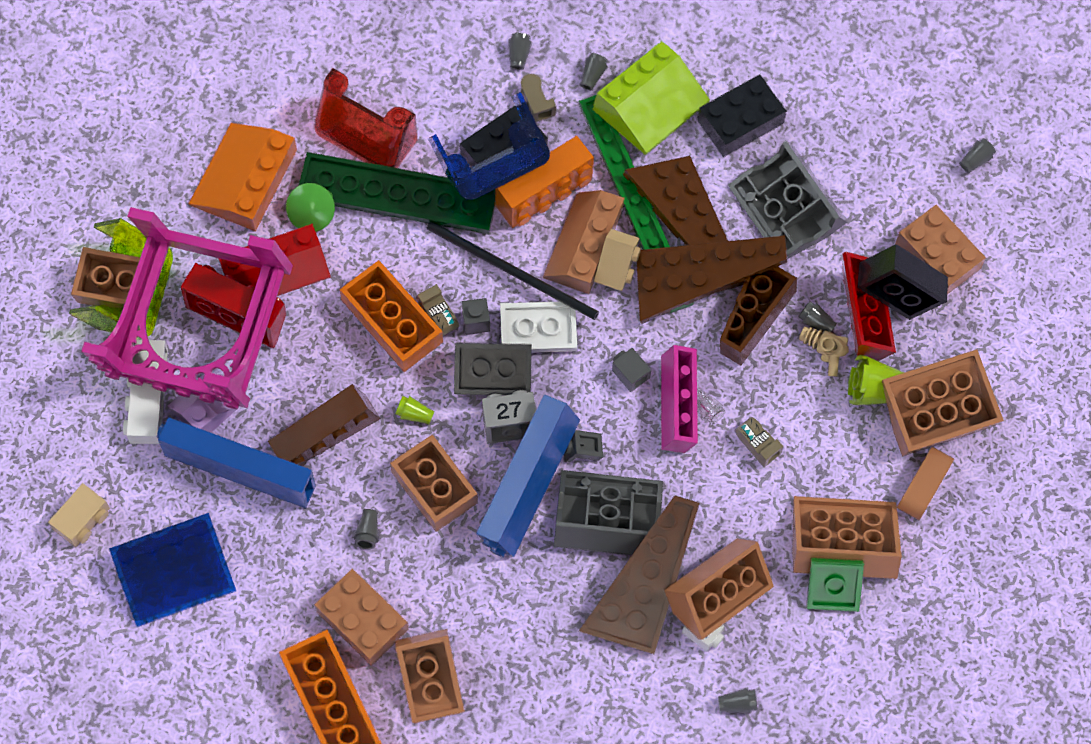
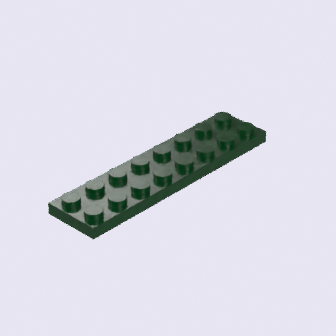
(398, 193)

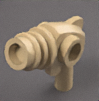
(828, 345)

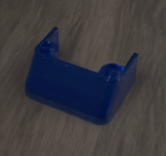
(525, 155)

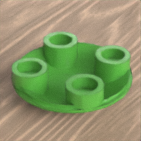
(310, 205)

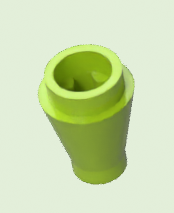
(412, 410)

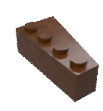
(755, 311)
(325, 426)

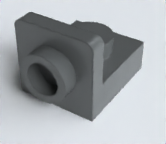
(584, 446)

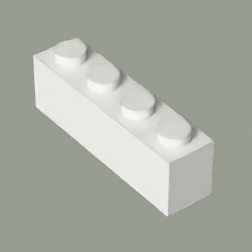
(145, 403)

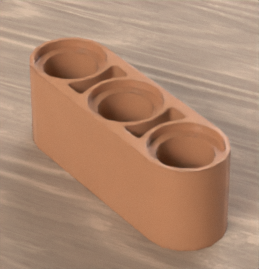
(925, 483)

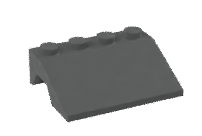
(787, 201)
(605, 511)

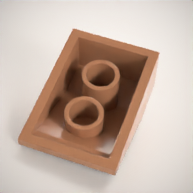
(103, 278)
(429, 676)

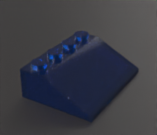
(172, 569)

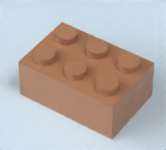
(942, 246)
(434, 483)
(361, 617)

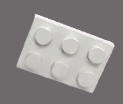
(542, 324)

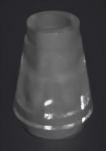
(709, 408)

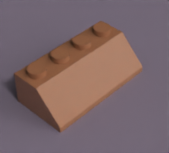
(583, 238)
(720, 587)

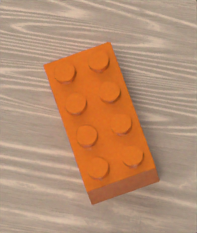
(535, 191)
(391, 315)

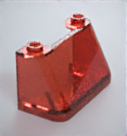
(361, 130)

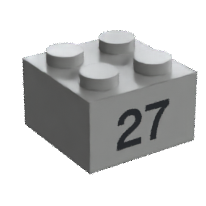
(507, 416)

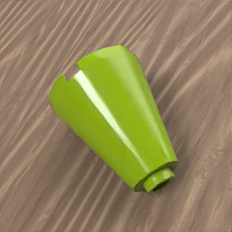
(866, 381)

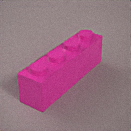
(679, 399)

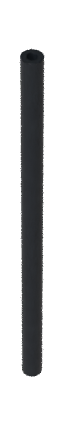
(513, 270)

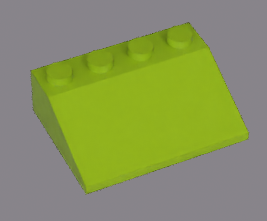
(651, 98)

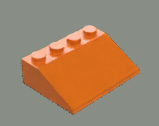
(244, 174)

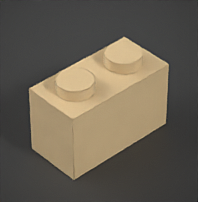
(616, 260)
(79, 515)

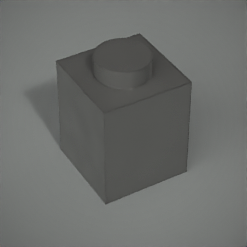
(475, 316)
(630, 369)

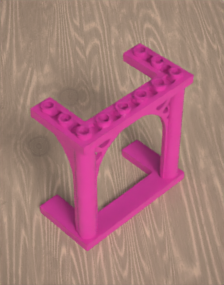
(117, 351)

